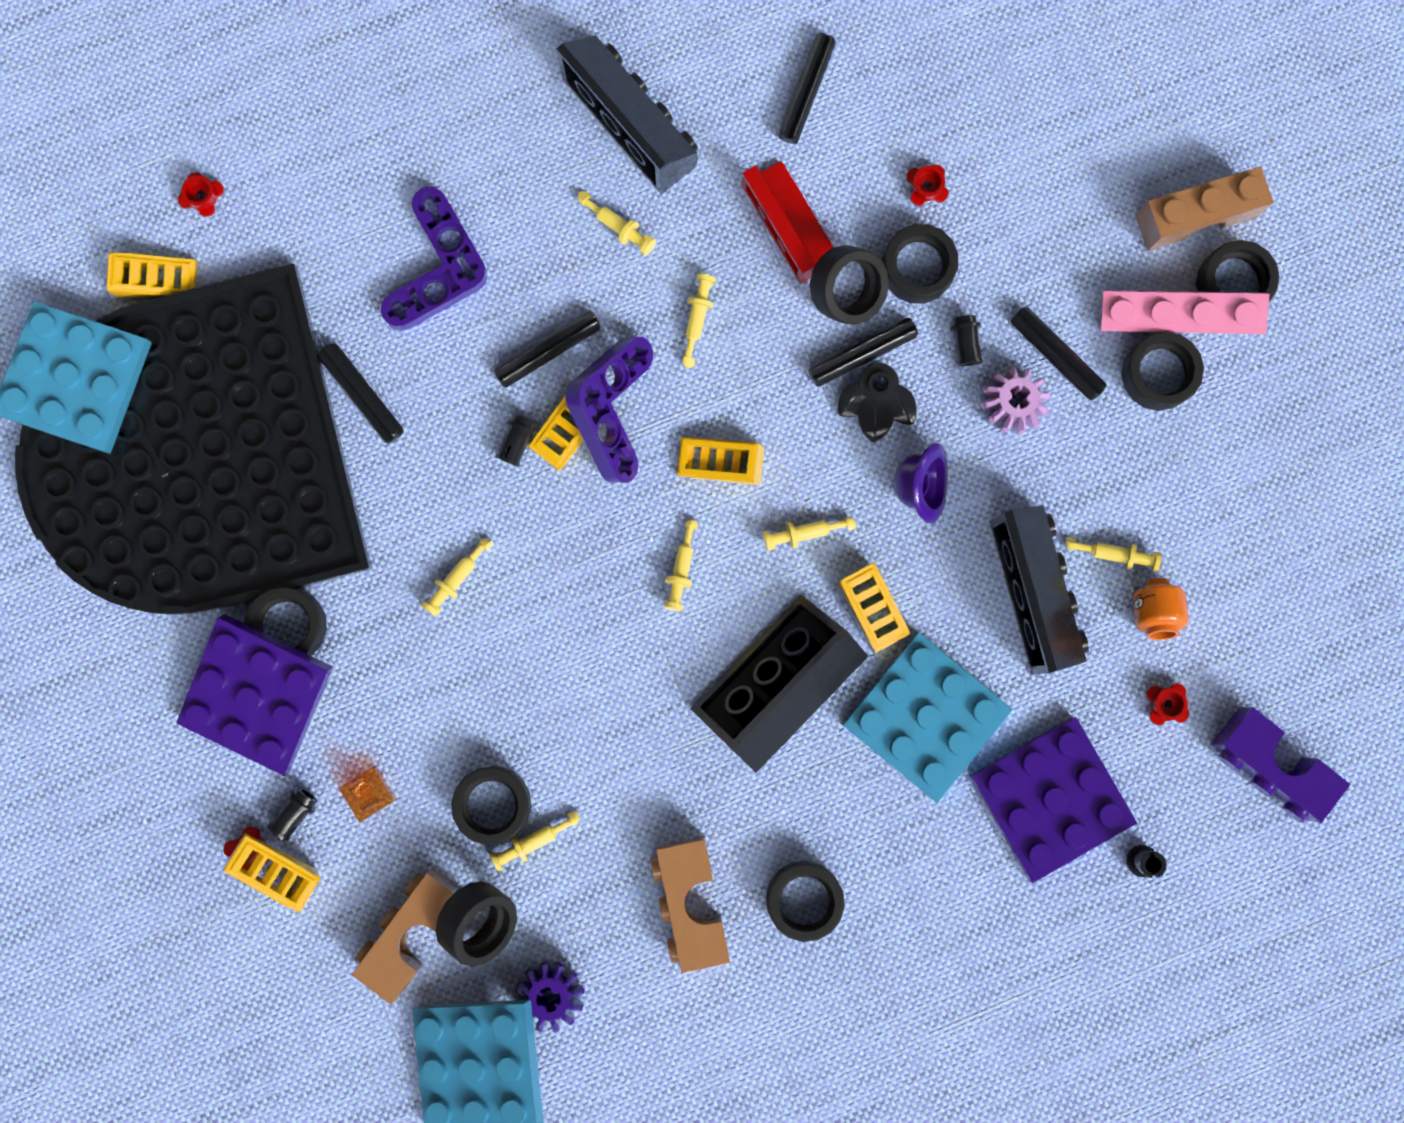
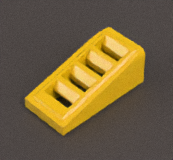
(120, 262)
(547, 430)
(754, 464)
(879, 586)
(294, 900)

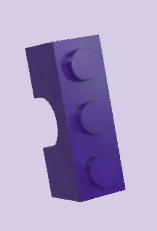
(1250, 744)

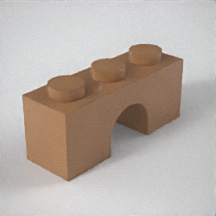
(1192, 209)
(695, 941)
(387, 964)

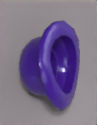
(922, 482)

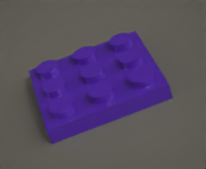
(254, 694)
(1053, 799)

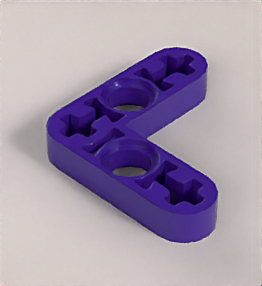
(446, 274)
(592, 393)

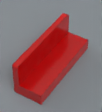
(787, 217)

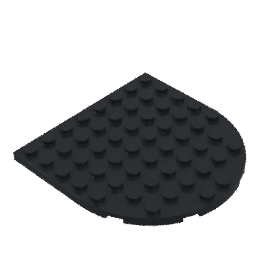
(248, 453)

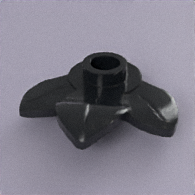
(877, 408)

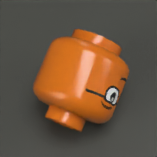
(1160, 609)

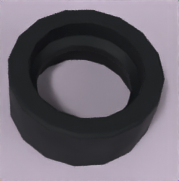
(929, 235)
(1248, 251)
(874, 287)
(1187, 354)
(313, 609)
(460, 805)
(805, 932)
(490, 938)

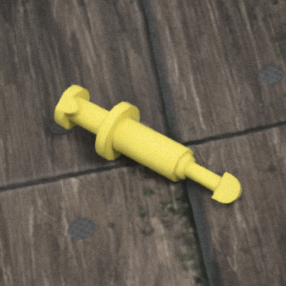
(626, 230)
(697, 315)
(804, 532)
(1118, 554)
(681, 569)
(454, 579)
(532, 842)

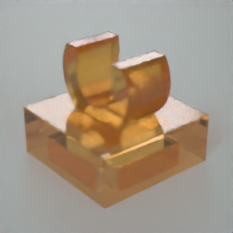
(367, 794)

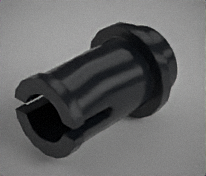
(967, 340)
(516, 440)
(292, 813)
(1136, 862)

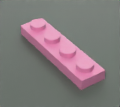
(1185, 311)

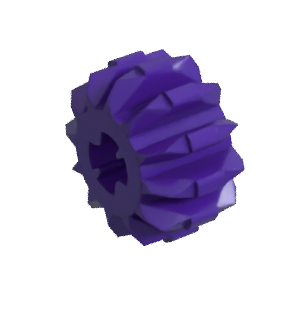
(558, 984)

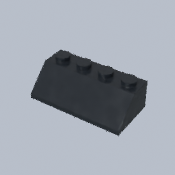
(626, 111)
(1039, 590)
(779, 682)

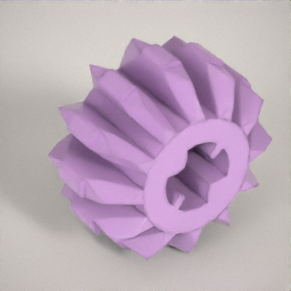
(1024, 413)

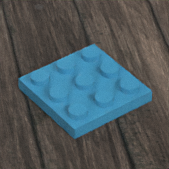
(72, 377)
(927, 717)
(478, 1062)

